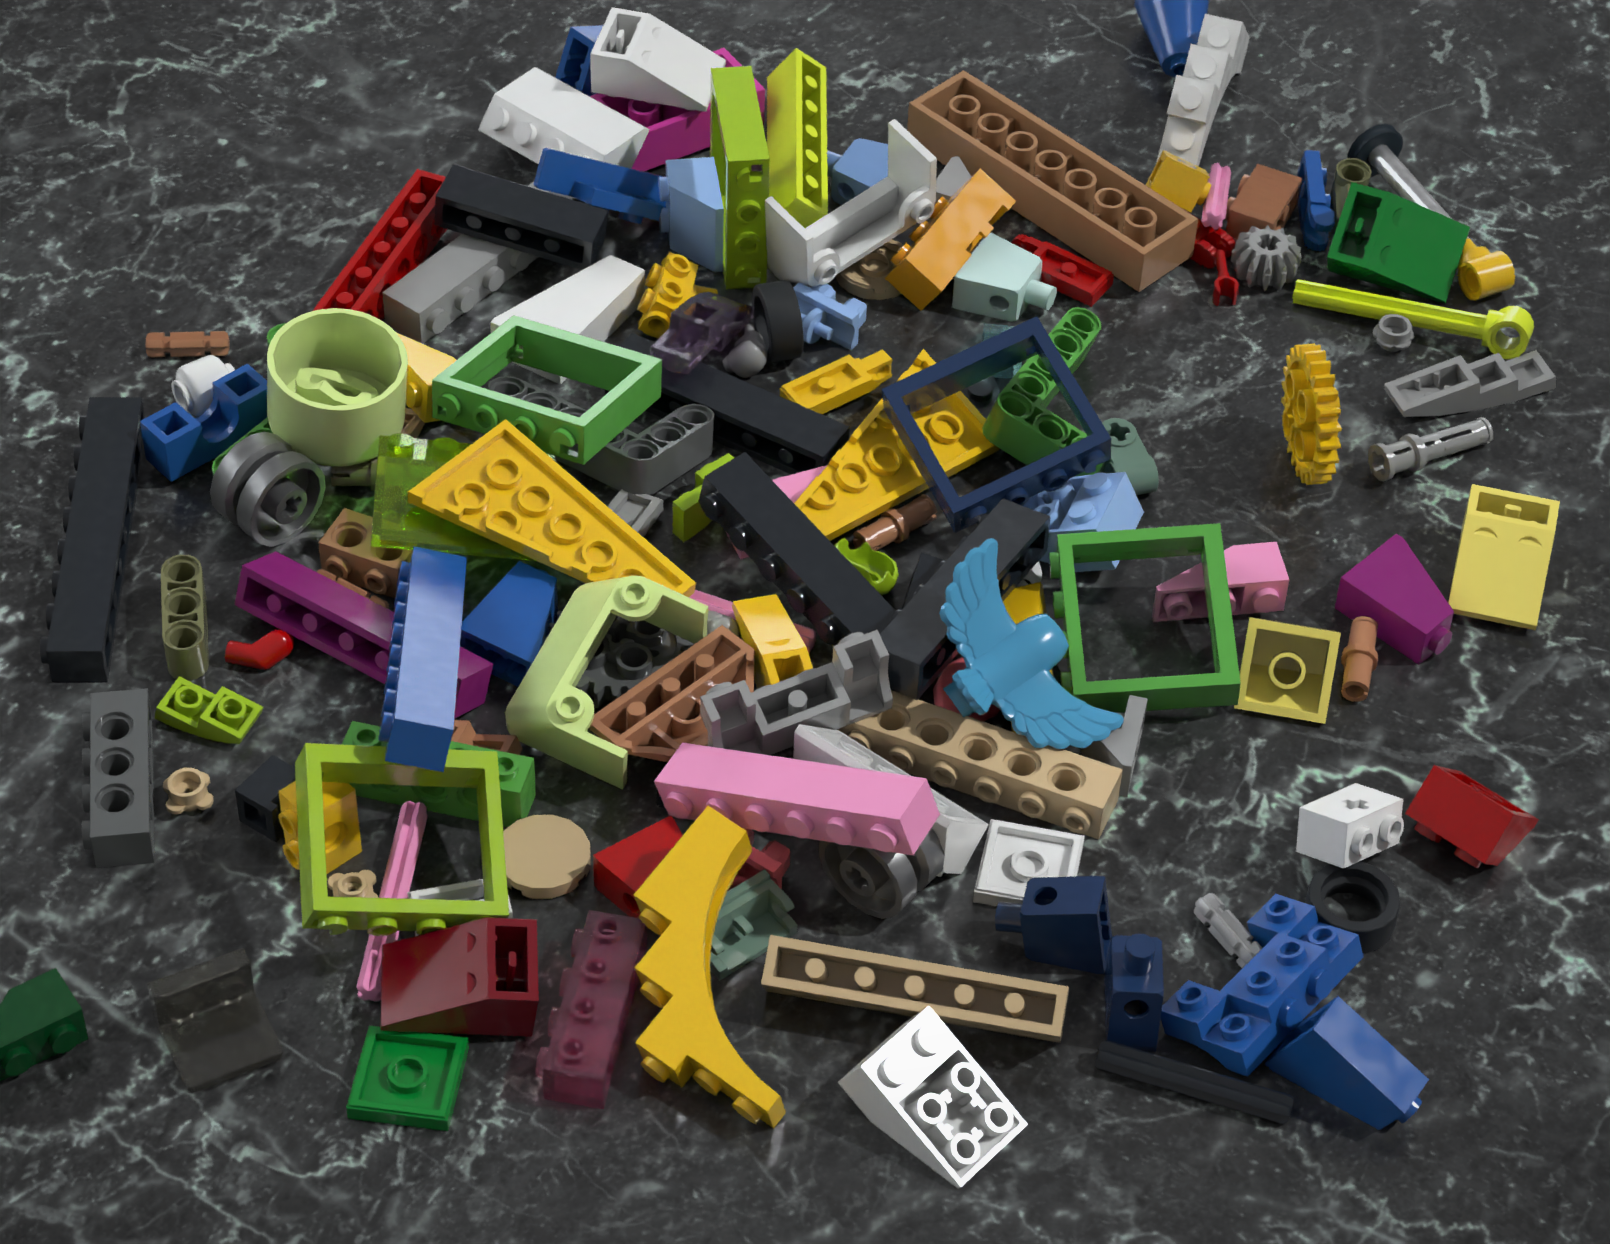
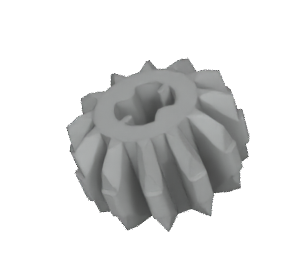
(1266, 257)

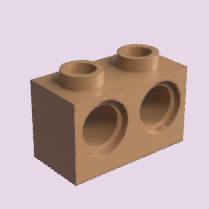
(349, 555)

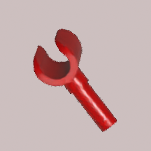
(1224, 283)

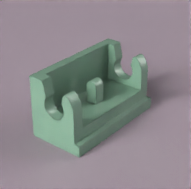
(746, 922)

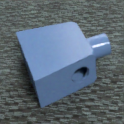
(857, 169)

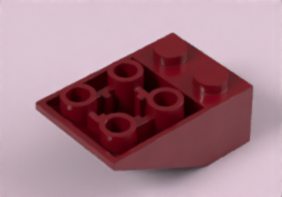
(463, 979)

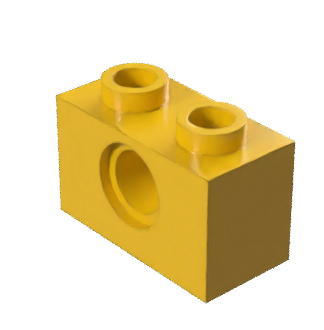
(340, 824)

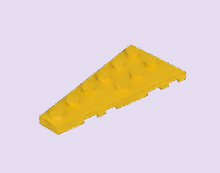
(876, 468)
(535, 507)

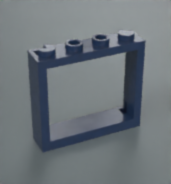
(969, 368)

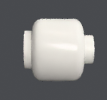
(194, 383)

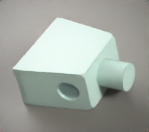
(1001, 281)

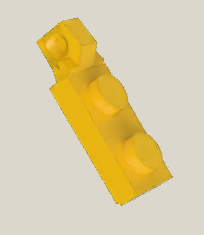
(838, 382)

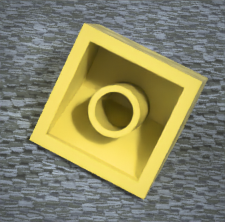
(1287, 670)

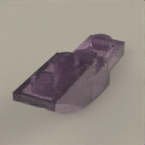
(697, 327)

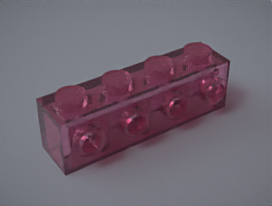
(593, 1010)

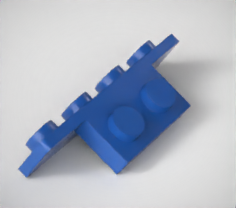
(601, 184)

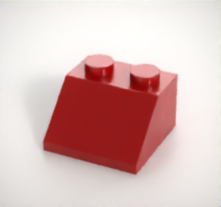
(1469, 817)

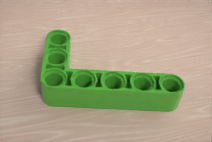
(1020, 416)

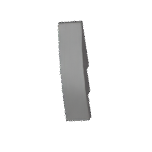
(1465, 387)

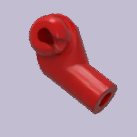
(263, 653)

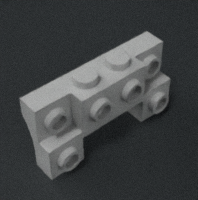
(822, 697)

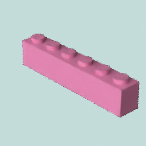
(800, 797)

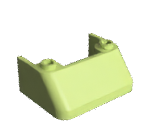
(547, 706)

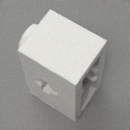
(1349, 825)

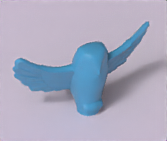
(1013, 661)

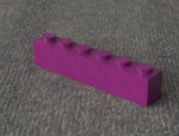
(339, 622)

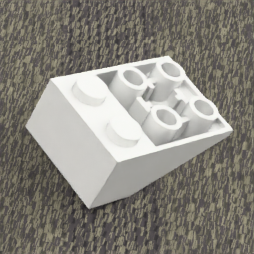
(651, 62)
(933, 1099)

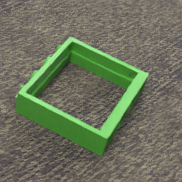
(627, 375)
(1162, 692)

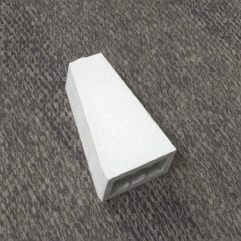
(585, 303)

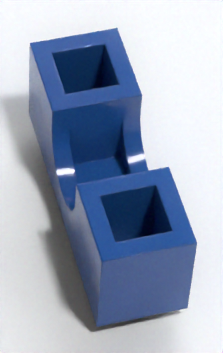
(181, 443)

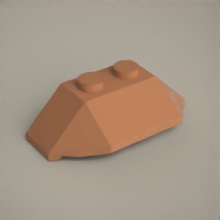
(666, 705)

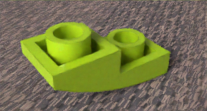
(687, 512)
(212, 716)

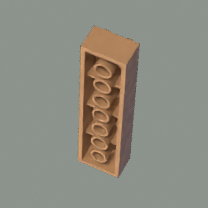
(1055, 180)

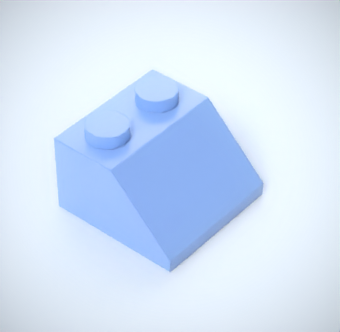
(693, 210)

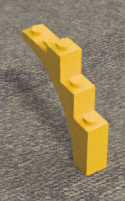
(683, 907)

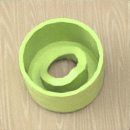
(336, 385)

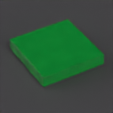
(408, 1078)

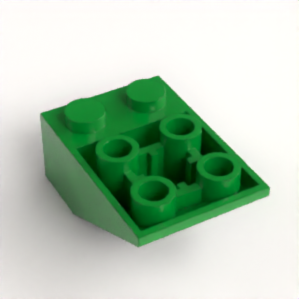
(1396, 244)

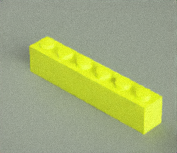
(798, 137)

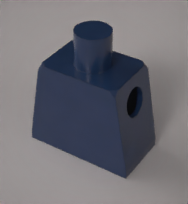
(1062, 922)
(1131, 974)

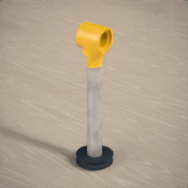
(1478, 269)

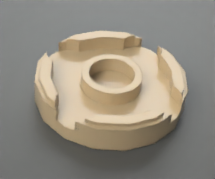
(868, 274)
(545, 856)

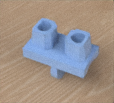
(828, 318)

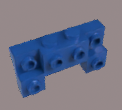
(1271, 993)

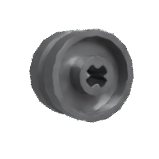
(267, 489)
(881, 880)

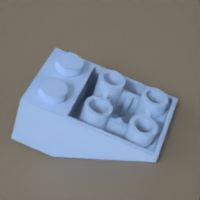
(1089, 505)

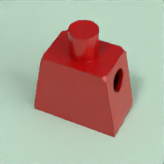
(628, 863)

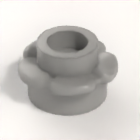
(1393, 332)

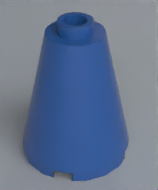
(1172, 29)

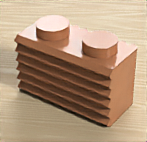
(1262, 200)

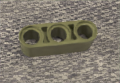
(184, 617)

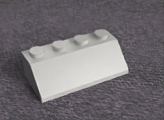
(550, 114)
(955, 826)

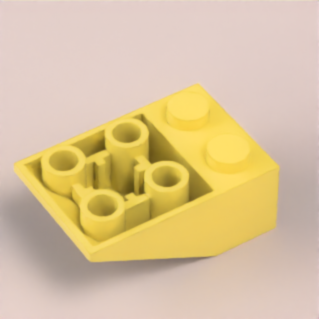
(1503, 556)

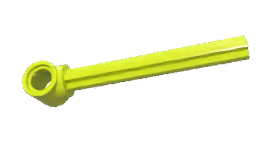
(1425, 315)

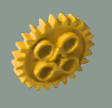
(1311, 414)

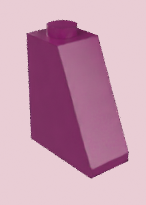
(1400, 598)

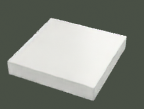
(1018, 854)

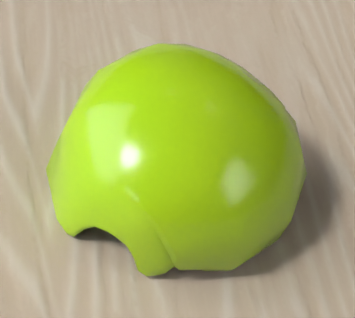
(873, 565)

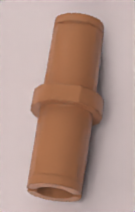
(897, 524)
(1359, 659)

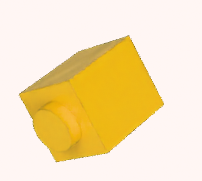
(1179, 181)

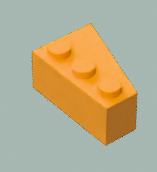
(947, 239)

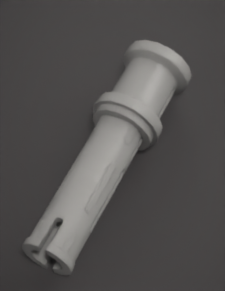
(1414, 451)

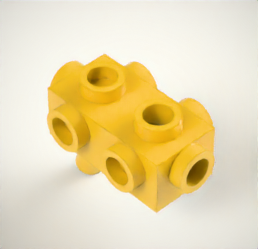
(668, 288)

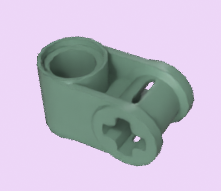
(1130, 456)

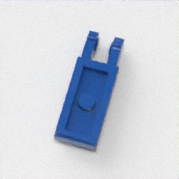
(1314, 204)

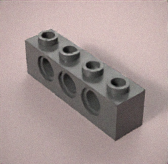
(120, 778)

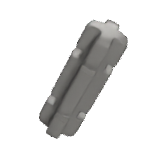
(1226, 928)

